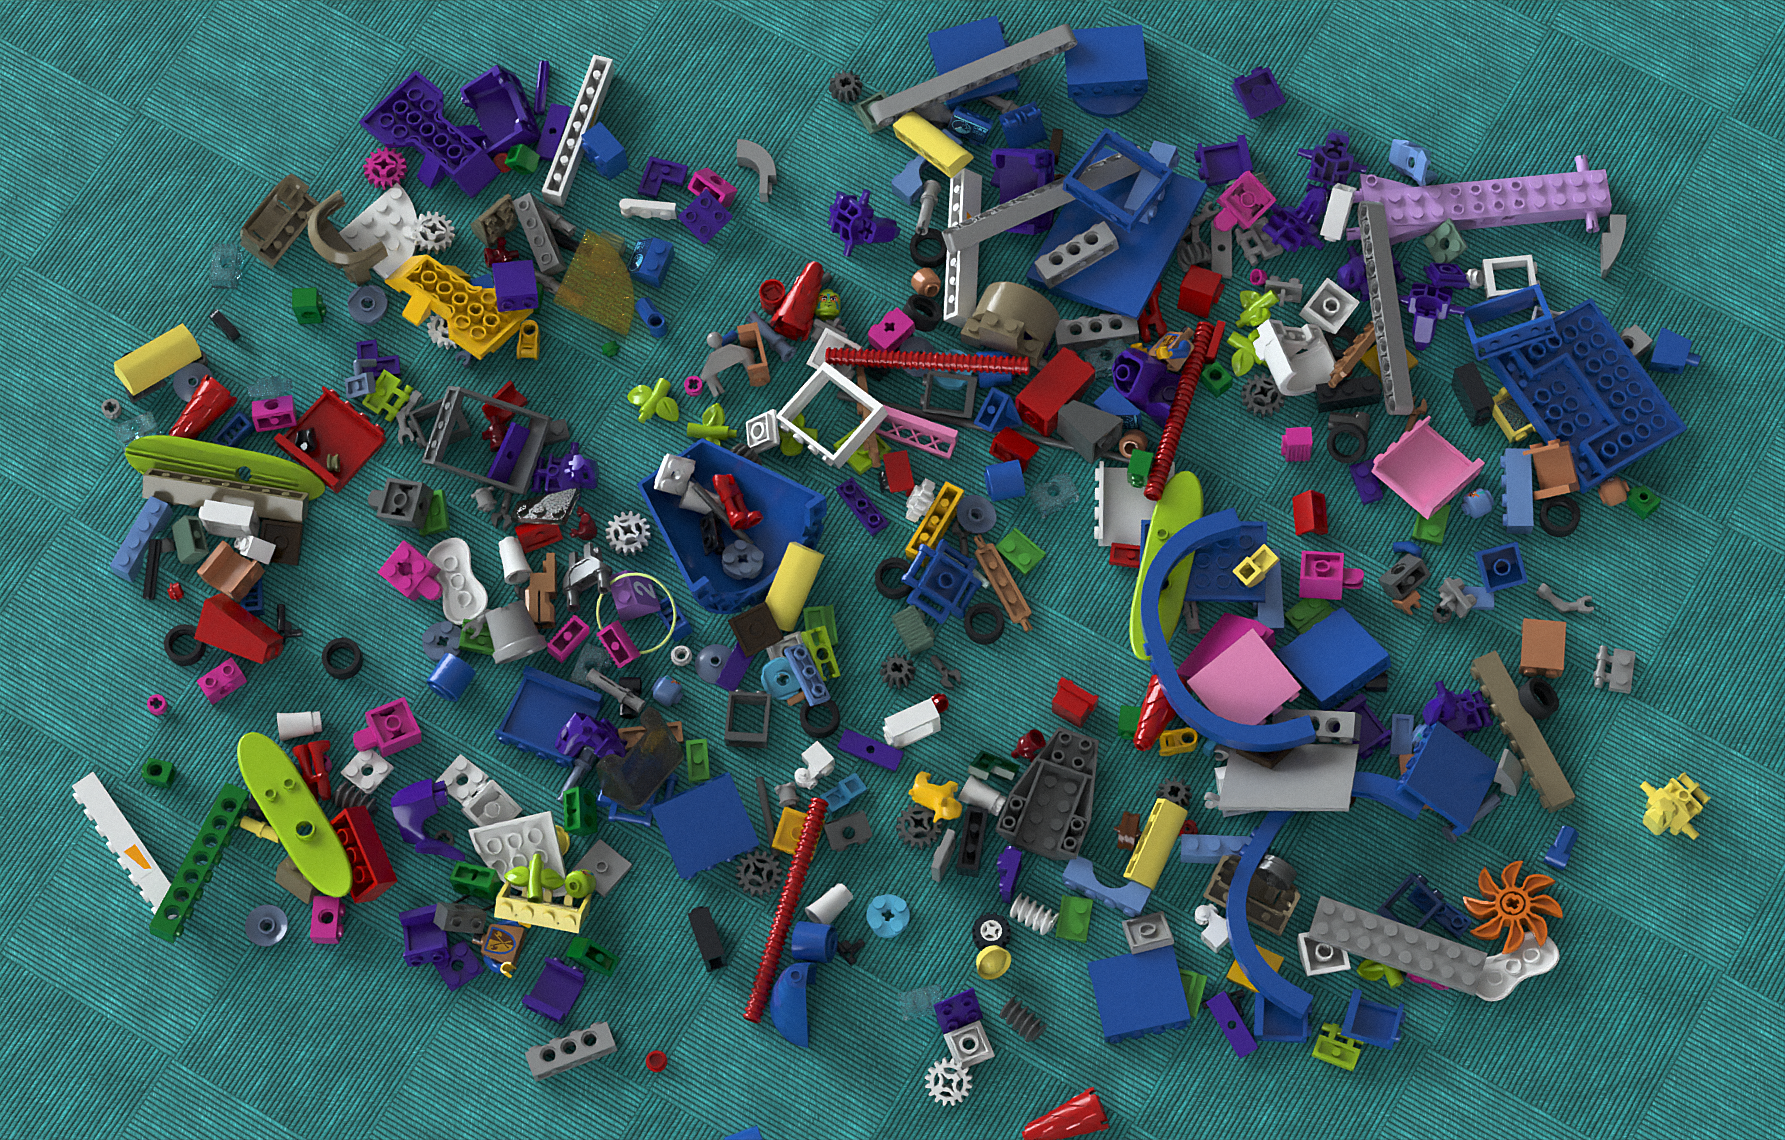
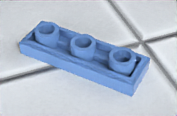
(810, 683)

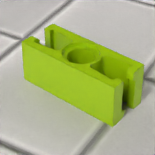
(826, 647)

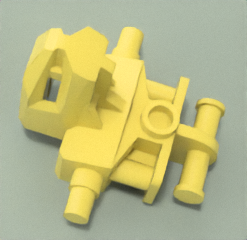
(1673, 806)

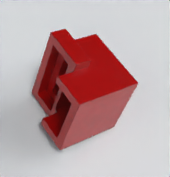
(1200, 291)
(1073, 703)

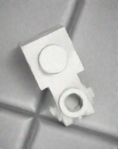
(255, 548)
(818, 763)
(1216, 934)

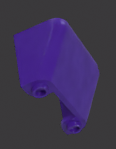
(501, 110)
(1021, 173)

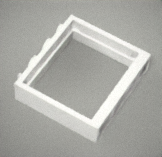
(808, 392)

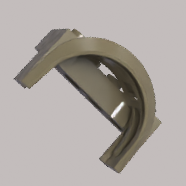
(275, 227)
(333, 247)
(1268, 916)

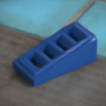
(229, 427)
(259, 609)
(682, 627)

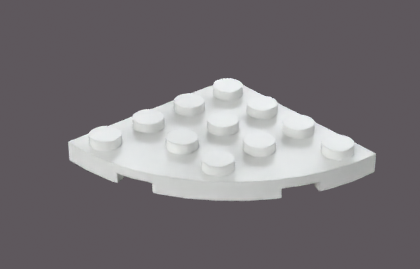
(385, 221)
(515, 843)

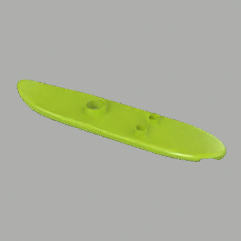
(220, 462)
(1179, 506)
(290, 805)

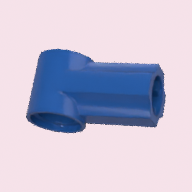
(651, 316)
(1560, 851)

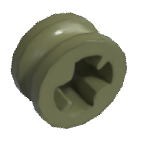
(333, 463)

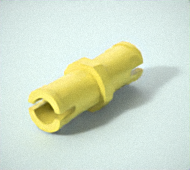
(261, 829)

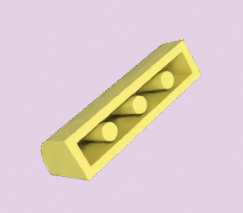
(931, 143)
(157, 359)
(793, 584)
(1155, 843)

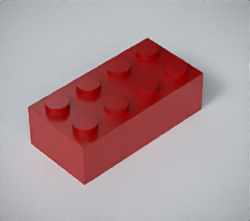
(366, 854)

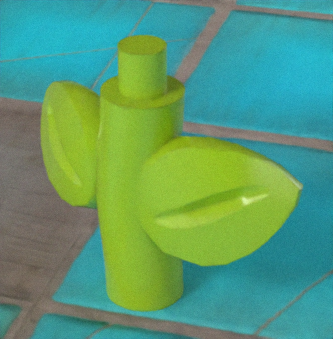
(1256, 307)
(1245, 356)
(654, 401)
(712, 427)
(788, 444)
(534, 878)
(1374, 971)

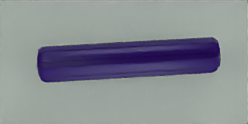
(541, 87)

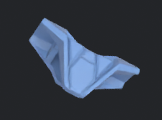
(1400, 159)

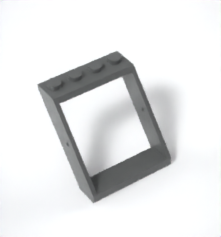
(529, 455)

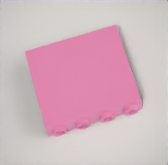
(1425, 469)
(1245, 682)

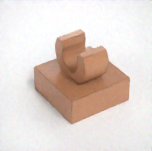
(1410, 599)

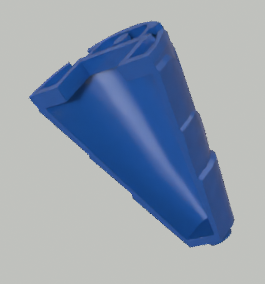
(789, 1002)

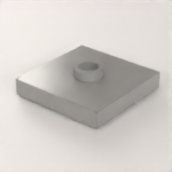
(943, 855)
(605, 865)
(1147, 932)

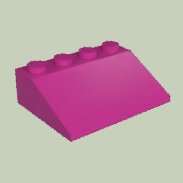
(1219, 638)

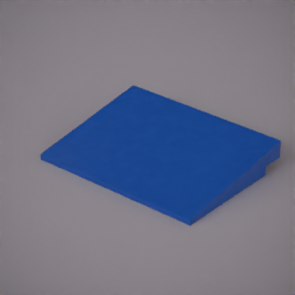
(1130, 274)
(1589, 393)

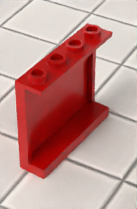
(338, 432)

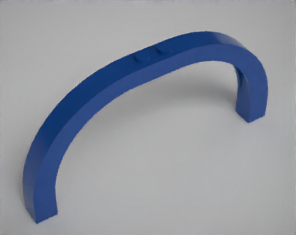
(1225, 732)
(1255, 968)

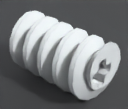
(1033, 915)

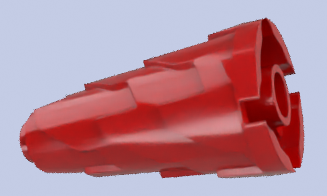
(798, 308)
(206, 406)
(1154, 715)
(1075, 1117)

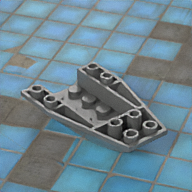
(1053, 798)

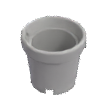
(513, 633)

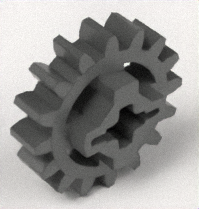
(1262, 403)
(913, 833)
(764, 869)

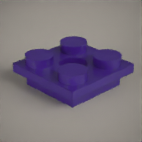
(1446, 275)
(459, 953)

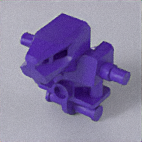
(1331, 162)
(857, 224)
(1298, 226)
(1353, 275)
(1428, 306)
(566, 472)
(1457, 711)
(586, 730)

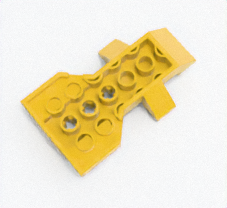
(467, 308)

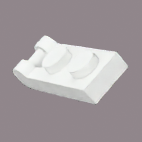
(648, 209)

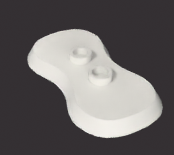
(461, 590)
(1506, 971)

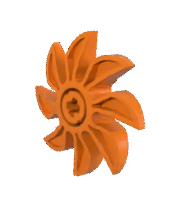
(1507, 916)

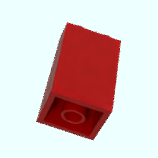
(1056, 384)
(237, 631)

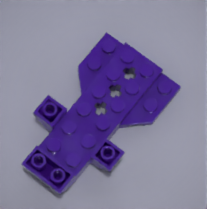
(445, 148)

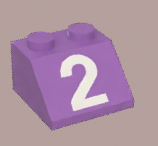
(633, 596)

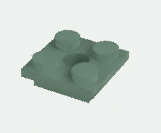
(863, 111)
(1436, 242)

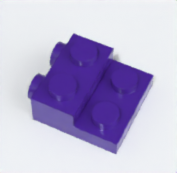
(1258, 92)
(1009, 867)

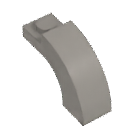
(757, 158)

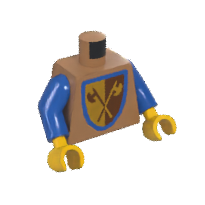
(1171, 348)
(502, 945)

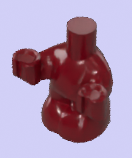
(500, 254)
(496, 433)
(586, 528)
(1028, 744)

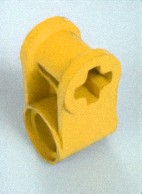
(529, 345)
(1175, 741)

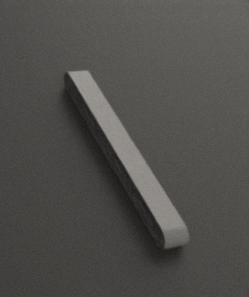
(974, 75)
(1034, 203)
(1385, 308)

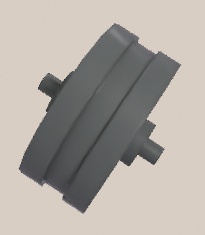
(1276, 872)

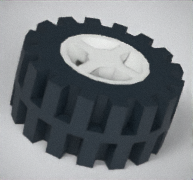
(989, 925)

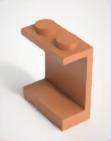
(750, 338)
(1554, 468)
(230, 572)
(1542, 648)

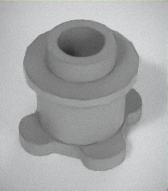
(484, 499)
(787, 795)

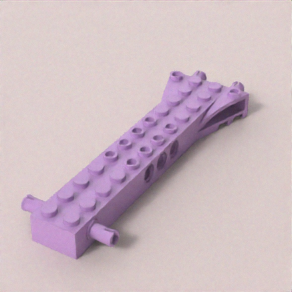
(1488, 202)

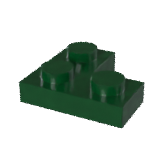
(987, 763)

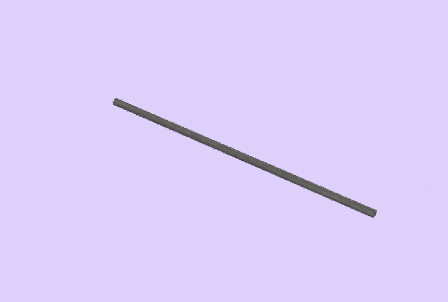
(969, 424)

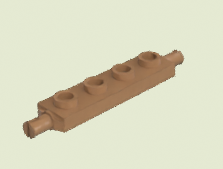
(1352, 355)
(870, 443)
(1003, 583)

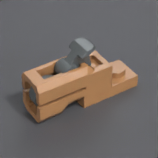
(540, 592)

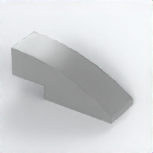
(1611, 243)
(1509, 773)

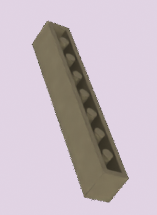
(194, 489)
(1523, 732)

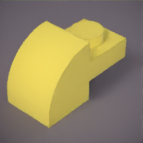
(1253, 569)

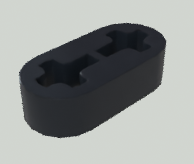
(224, 325)

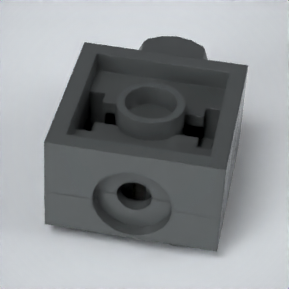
(402, 502)

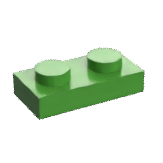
(697, 760)

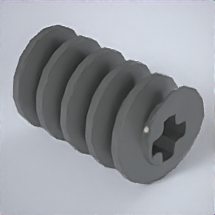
(348, 798)
(1022, 1021)

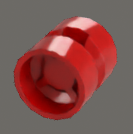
(771, 295)

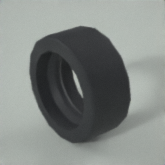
(928, 262)
(926, 305)
(1331, 442)
(1565, 502)
(883, 567)
(979, 608)
(175, 633)
(336, 644)
(1532, 704)
(820, 732)

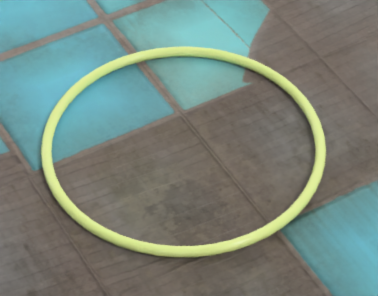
(668, 593)

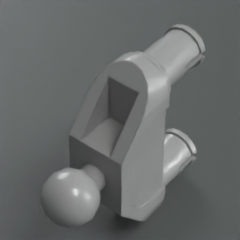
(722, 359)

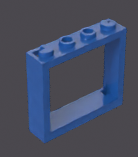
(1099, 203)
(1514, 336)

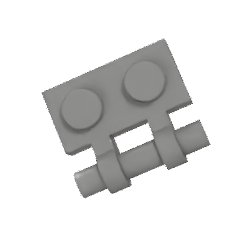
(1262, 240)
(1621, 669)

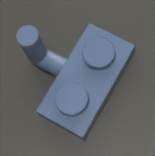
(361, 383)

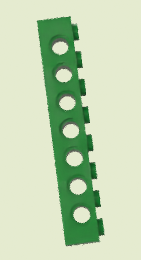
(171, 929)

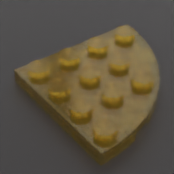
(598, 285)

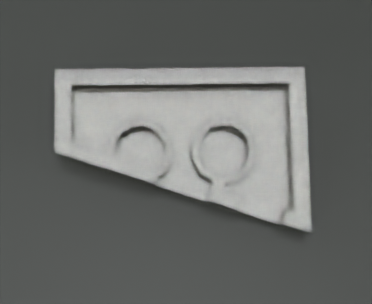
(546, 509)

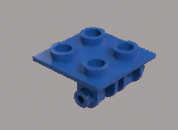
(1023, 126)

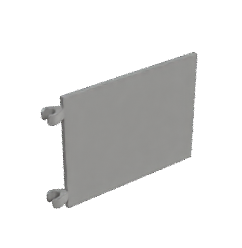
(1305, 780)

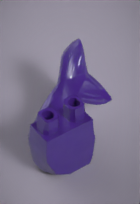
(1133, 378)
(411, 809)

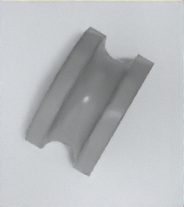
(117, 408)

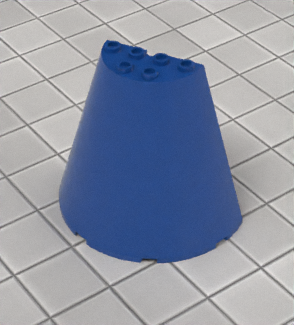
(789, 516)

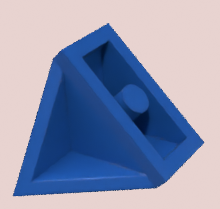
(998, 412)

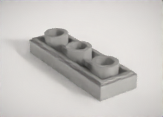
(1221, 261)

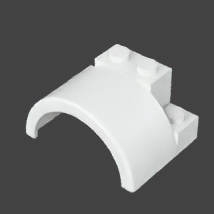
(1292, 372)

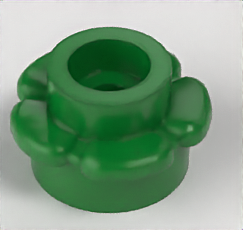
(610, 349)

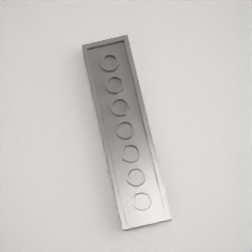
(1397, 945)

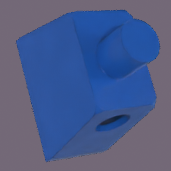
(1672, 353)

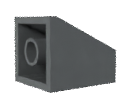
(1089, 429)

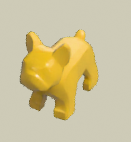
(936, 797)

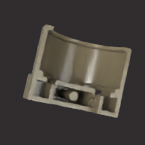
(1005, 315)

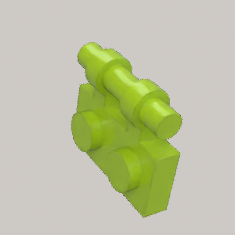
(385, 388)
(1334, 1051)

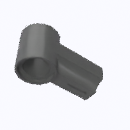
(1358, 418)

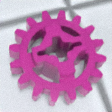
(385, 168)

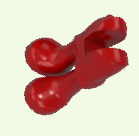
(1154, 318)
(732, 498)
(321, 779)

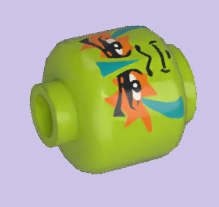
(828, 305)
(580, 883)

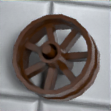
(1128, 831)

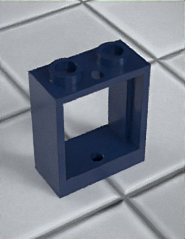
(1385, 911)

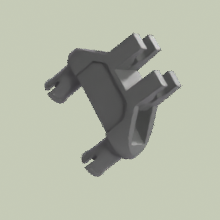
(584, 573)

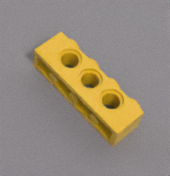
(935, 521)

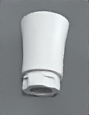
(692, 501)
(514, 561)
(298, 724)
(982, 796)
(829, 905)

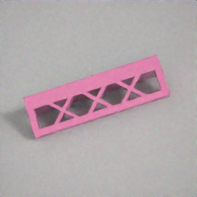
(921, 427)

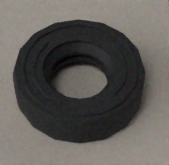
(1345, 332)

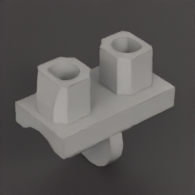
(1286, 291)
(820, 326)
(1454, 598)

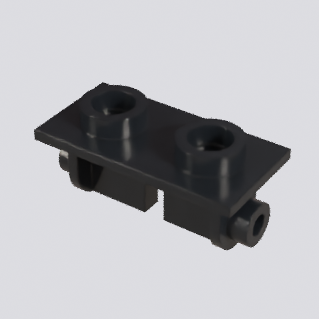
(710, 530)

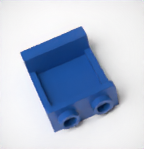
(1372, 1021)
(1277, 1025)

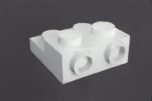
(832, 339)
(490, 805)

